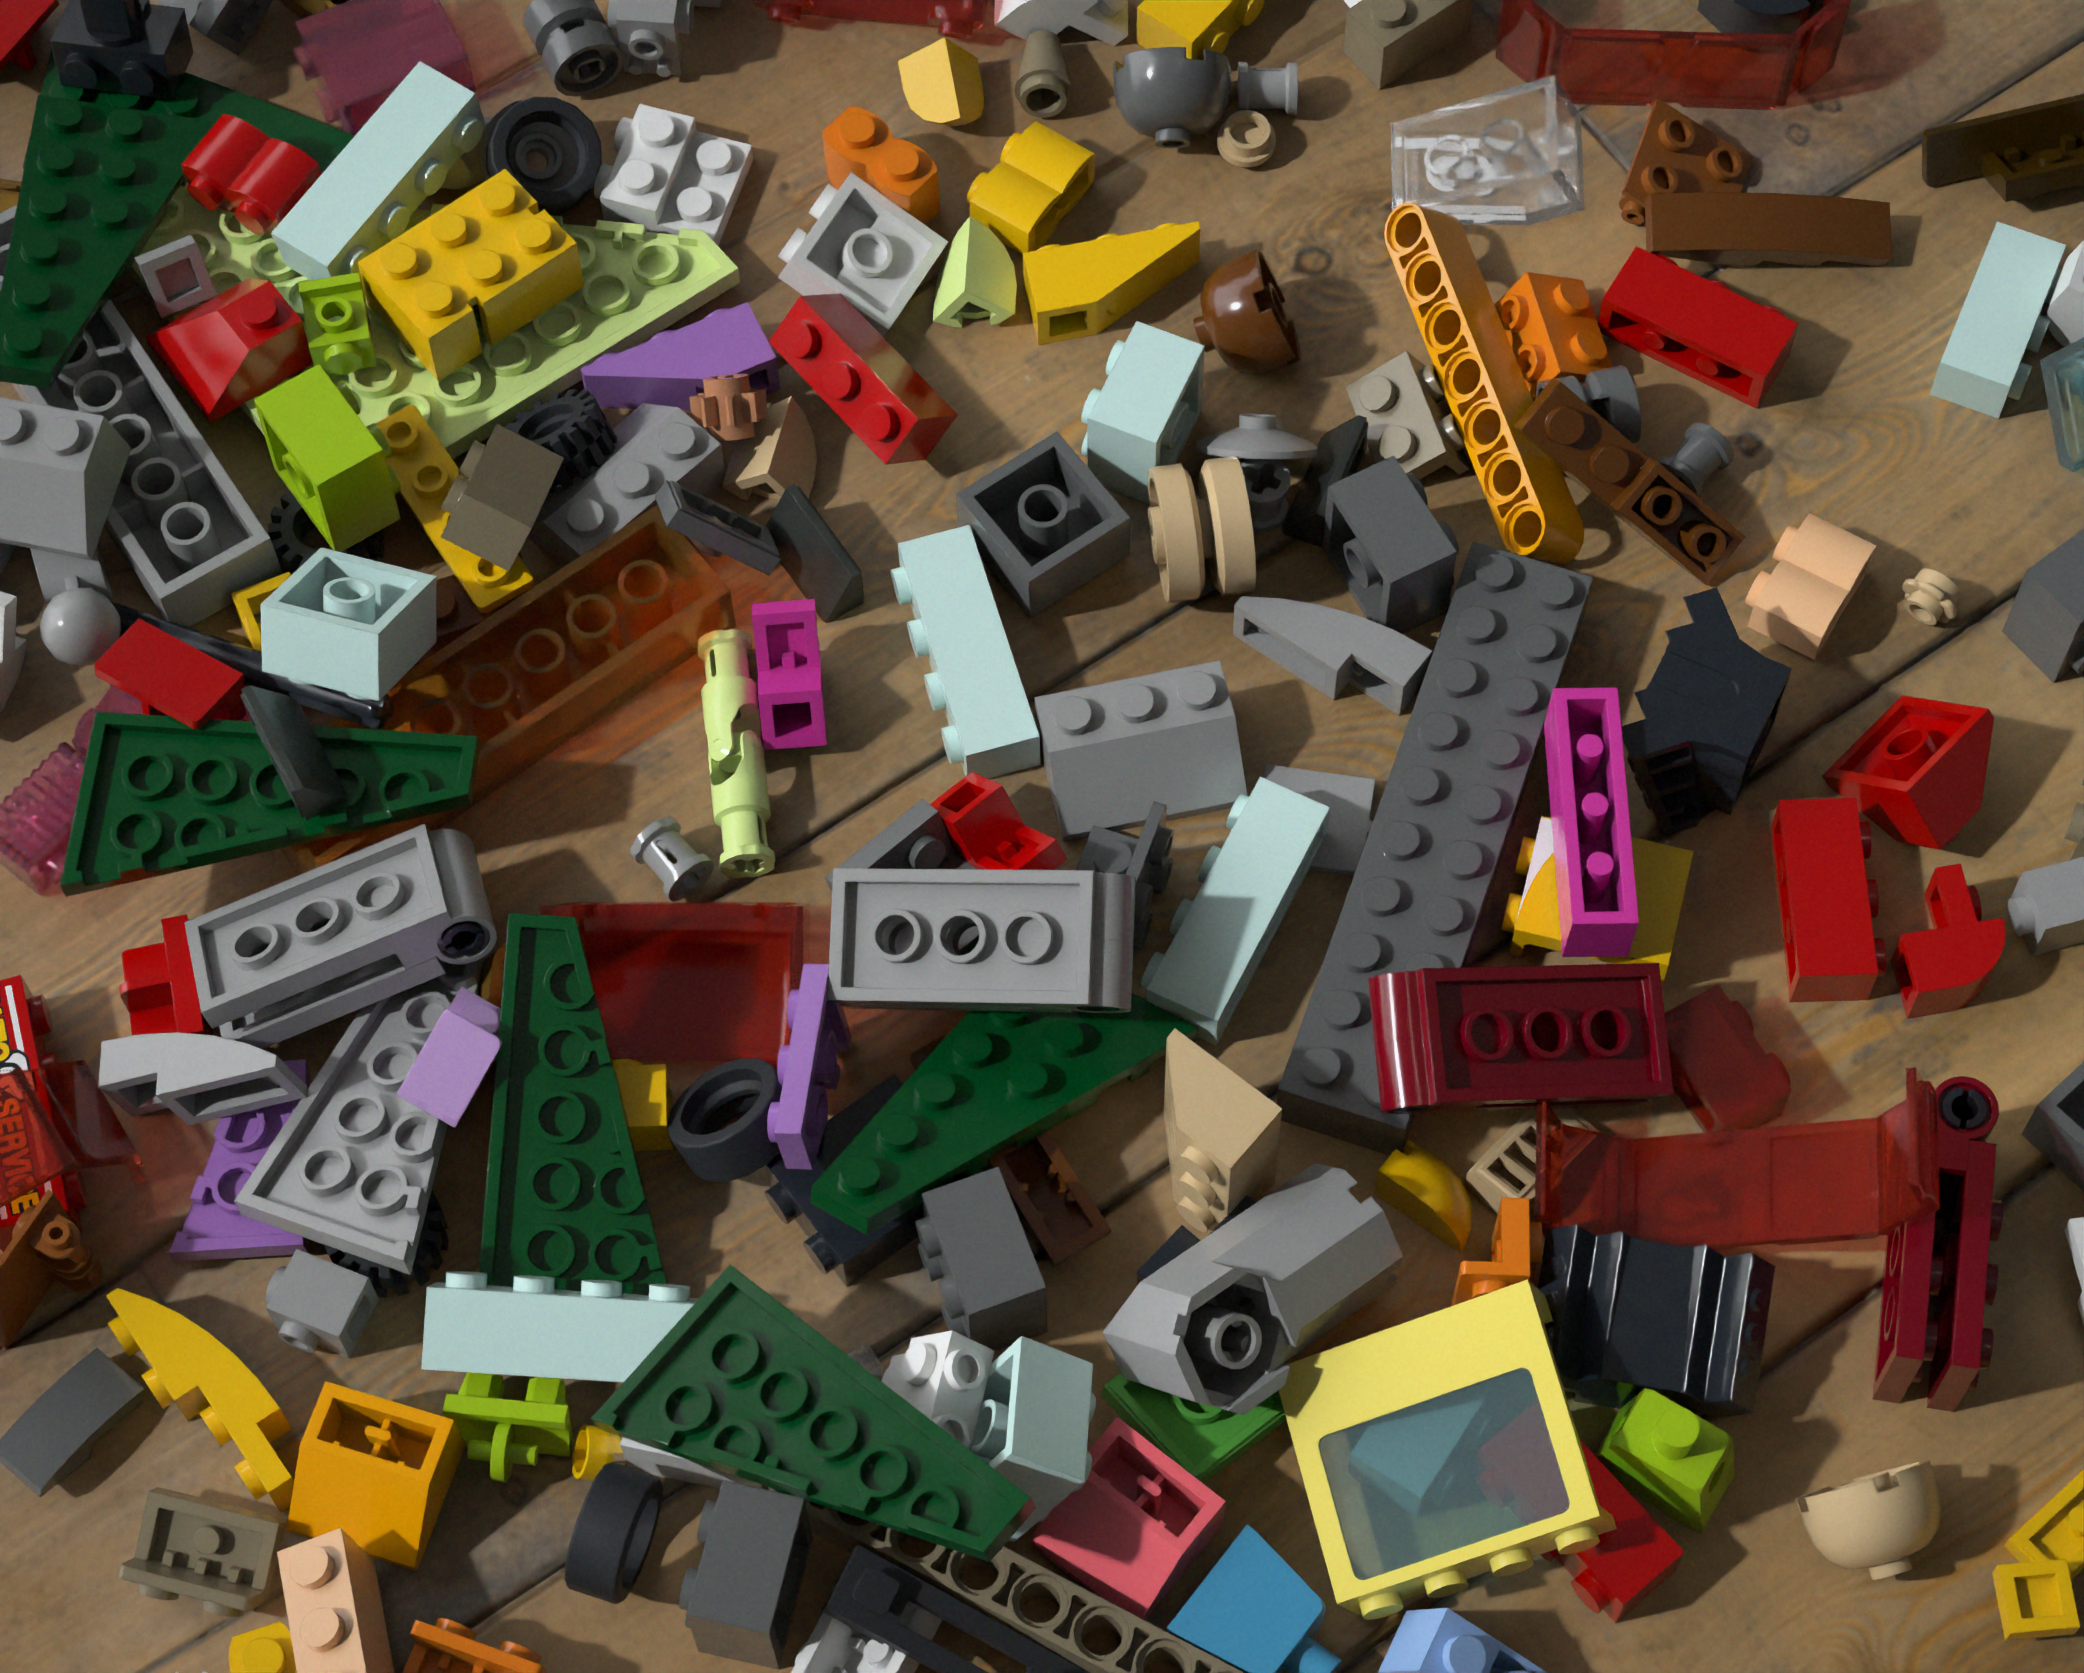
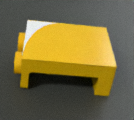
(1660, 887)

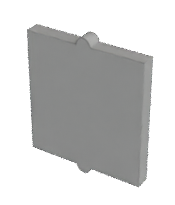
(1348, 816)

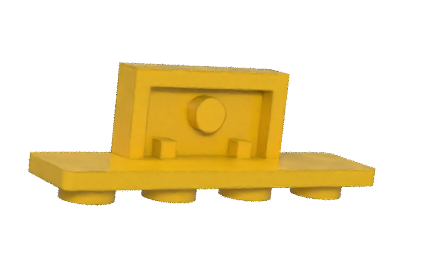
(425, 479)

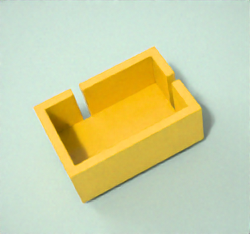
(476, 250)

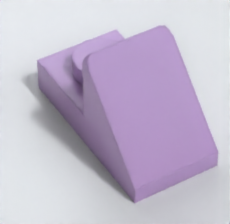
(454, 1058)

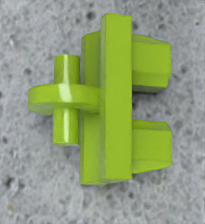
(508, 1429)

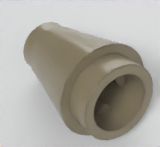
(1043, 76)

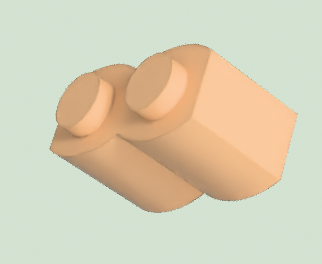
(1809, 585)

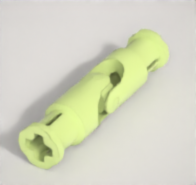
(735, 747)

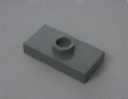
(717, 528)

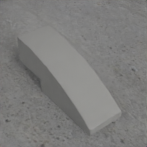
(1334, 649)
(194, 1076)

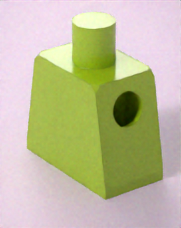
(1669, 1458)

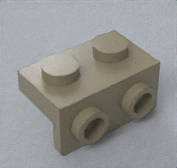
(1408, 417)
(205, 1552)

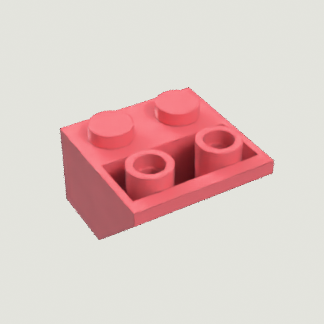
(1131, 1523)

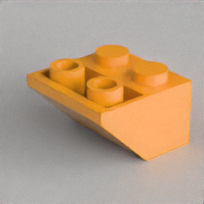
(373, 1473)

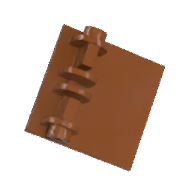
(1679, 158)
(42, 1252)

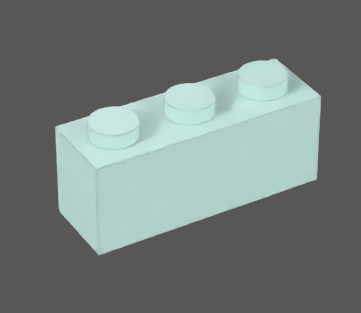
(2000, 321)

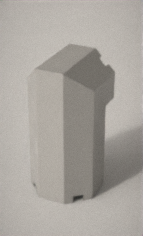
(1256, 1293)

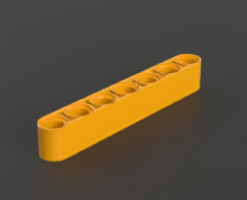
(1482, 383)

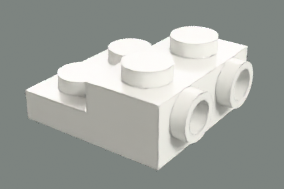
(672, 175)
(862, 250)
(944, 1380)

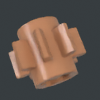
(729, 407)

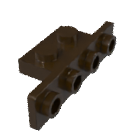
(2014, 150)

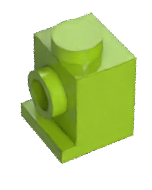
(338, 324)

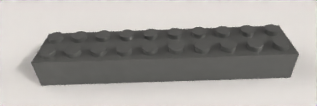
(1436, 828)

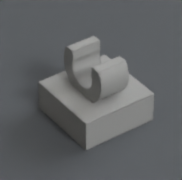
(175, 276)

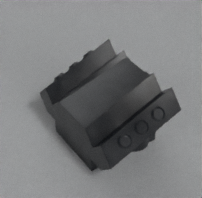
(1702, 717)
(1655, 1320)

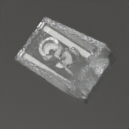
(1493, 157)

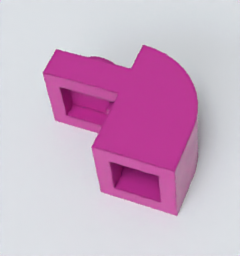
(789, 674)

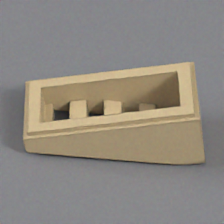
(1483, 1178)

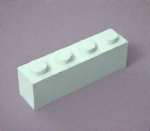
(381, 175)
(967, 653)
(1237, 907)
(545, 1329)

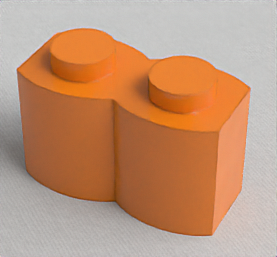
(892, 166)

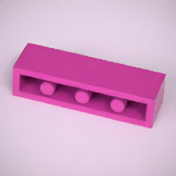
(1590, 823)

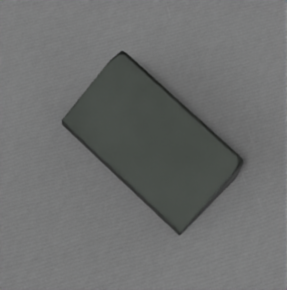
(1337, 458)
(815, 556)
(294, 751)

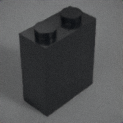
(830, 1240)

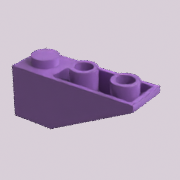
(676, 362)

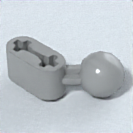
(78, 614)

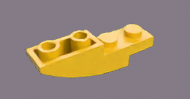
(207, 1381)

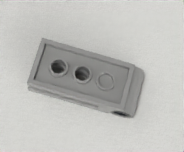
(341, 936)
(1041, 945)

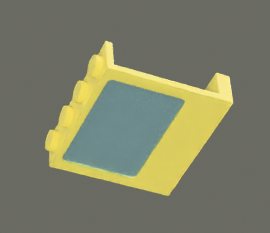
(1441, 1452)

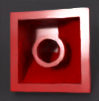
(233, 347)
(1918, 769)

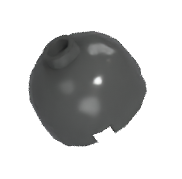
(1172, 95)

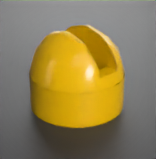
(593, 1450)

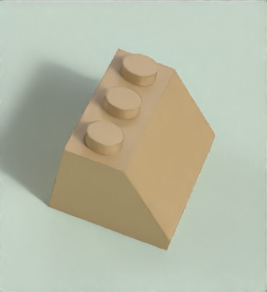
(1216, 1133)

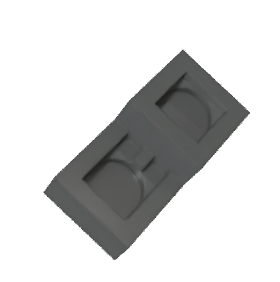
(66, 1420)

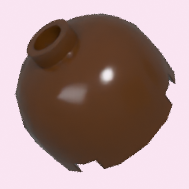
(1246, 317)

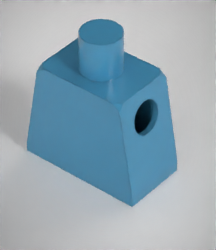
(1256, 1613)

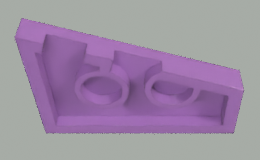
(807, 1069)
(214, 1221)

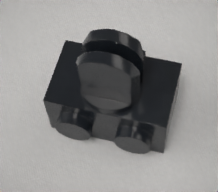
(122, 47)

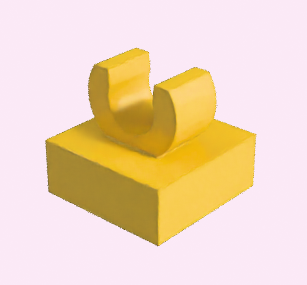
(2035, 1599)

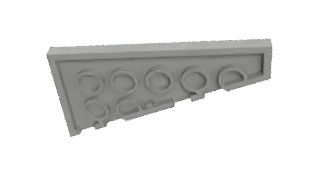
(353, 1154)

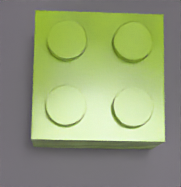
(330, 457)

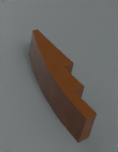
(1767, 227)
(1043, 1191)

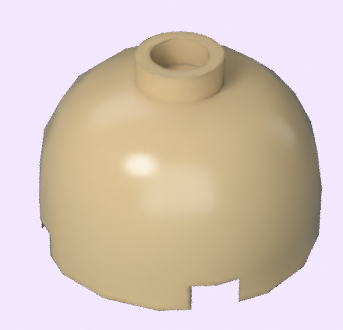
(1875, 1519)

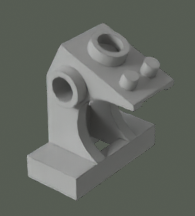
(652, 32)

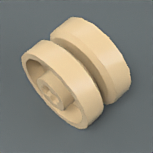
(1208, 528)

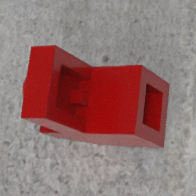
(990, 830)
(1954, 961)

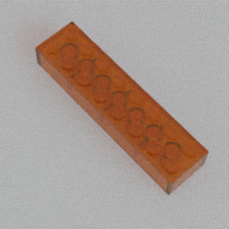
(553, 663)

